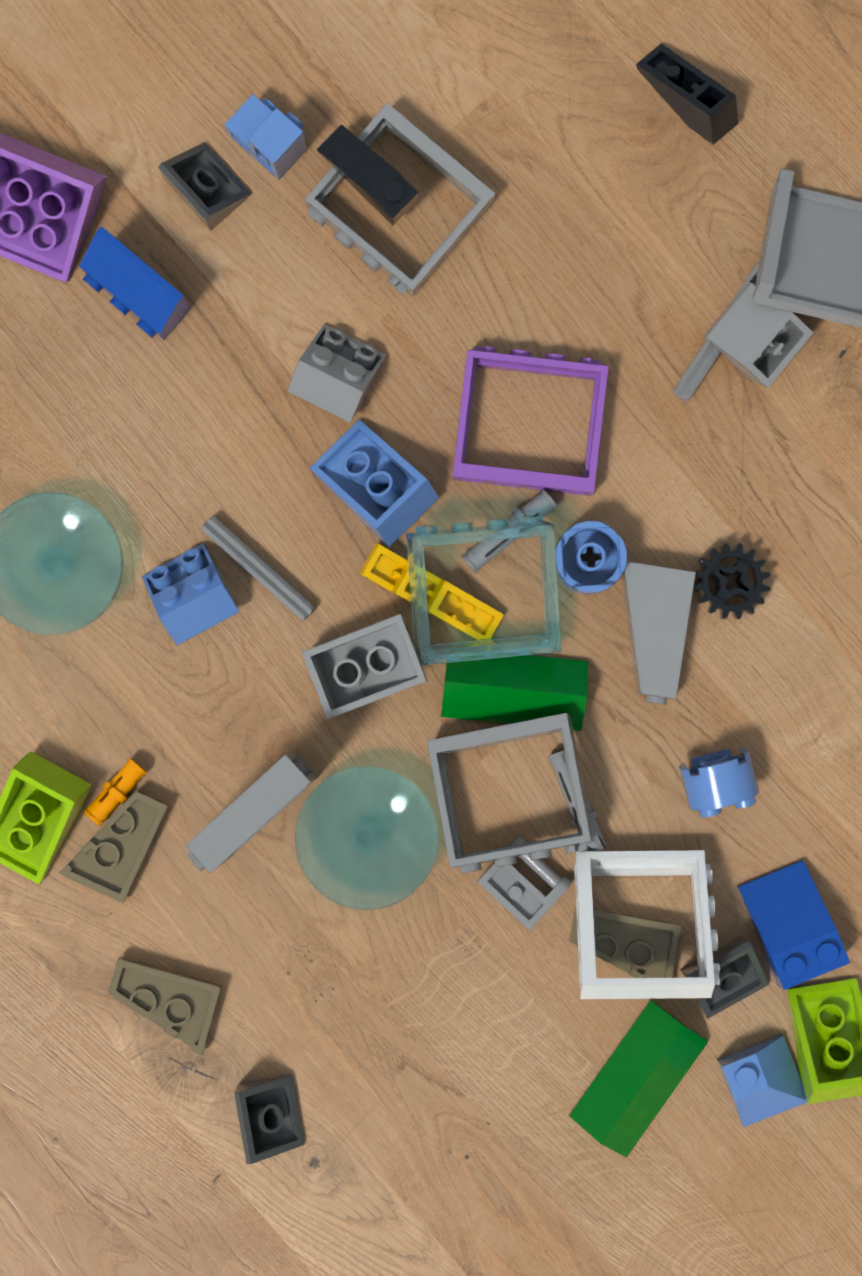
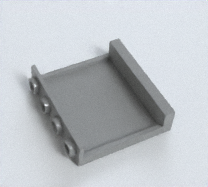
(811, 254)

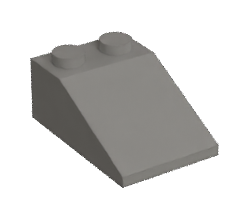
(364, 666)

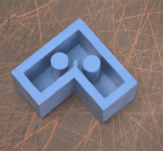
(268, 135)

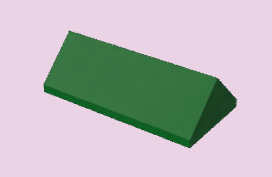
(516, 689)
(637, 1079)

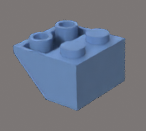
(189, 594)

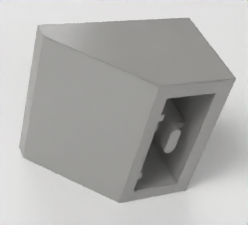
(757, 337)
(336, 372)

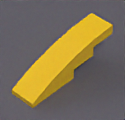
(443, 598)

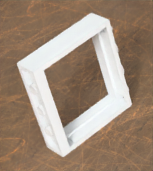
(645, 864)

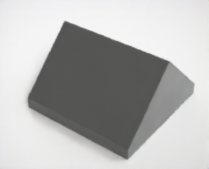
(204, 184)
(738, 975)
(268, 1117)

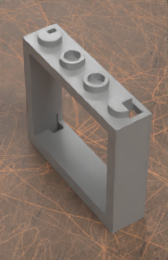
(438, 159)
(250, 812)
(504, 856)

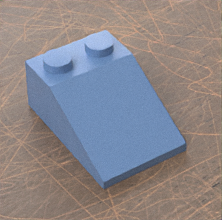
(375, 482)

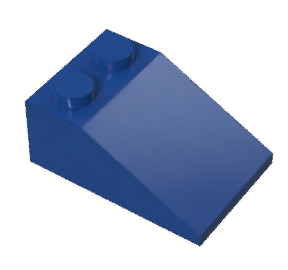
(793, 925)

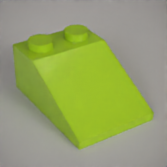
(37, 814)
(828, 1039)

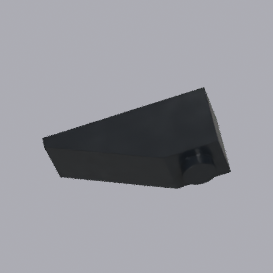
(692, 94)
(369, 174)

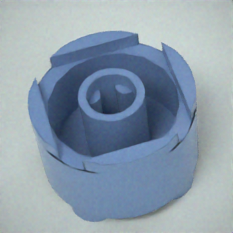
(602, 542)
(720, 781)

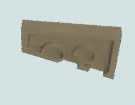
(119, 848)
(634, 943)
(169, 999)

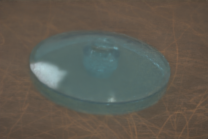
(57, 563)
(366, 838)

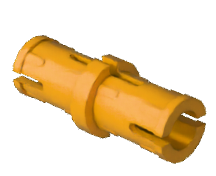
(115, 792)

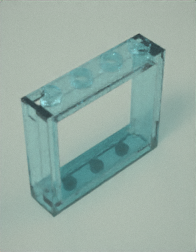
(484, 648)

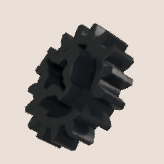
(740, 568)

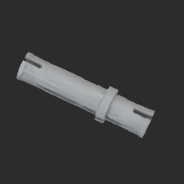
(487, 550)
(560, 768)

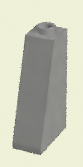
(657, 621)

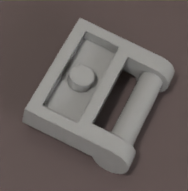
(518, 893)

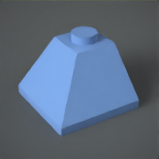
(762, 1080)

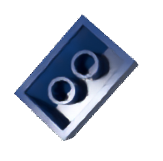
(133, 285)

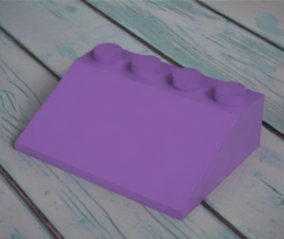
(45, 207)

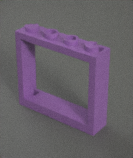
(552, 365)

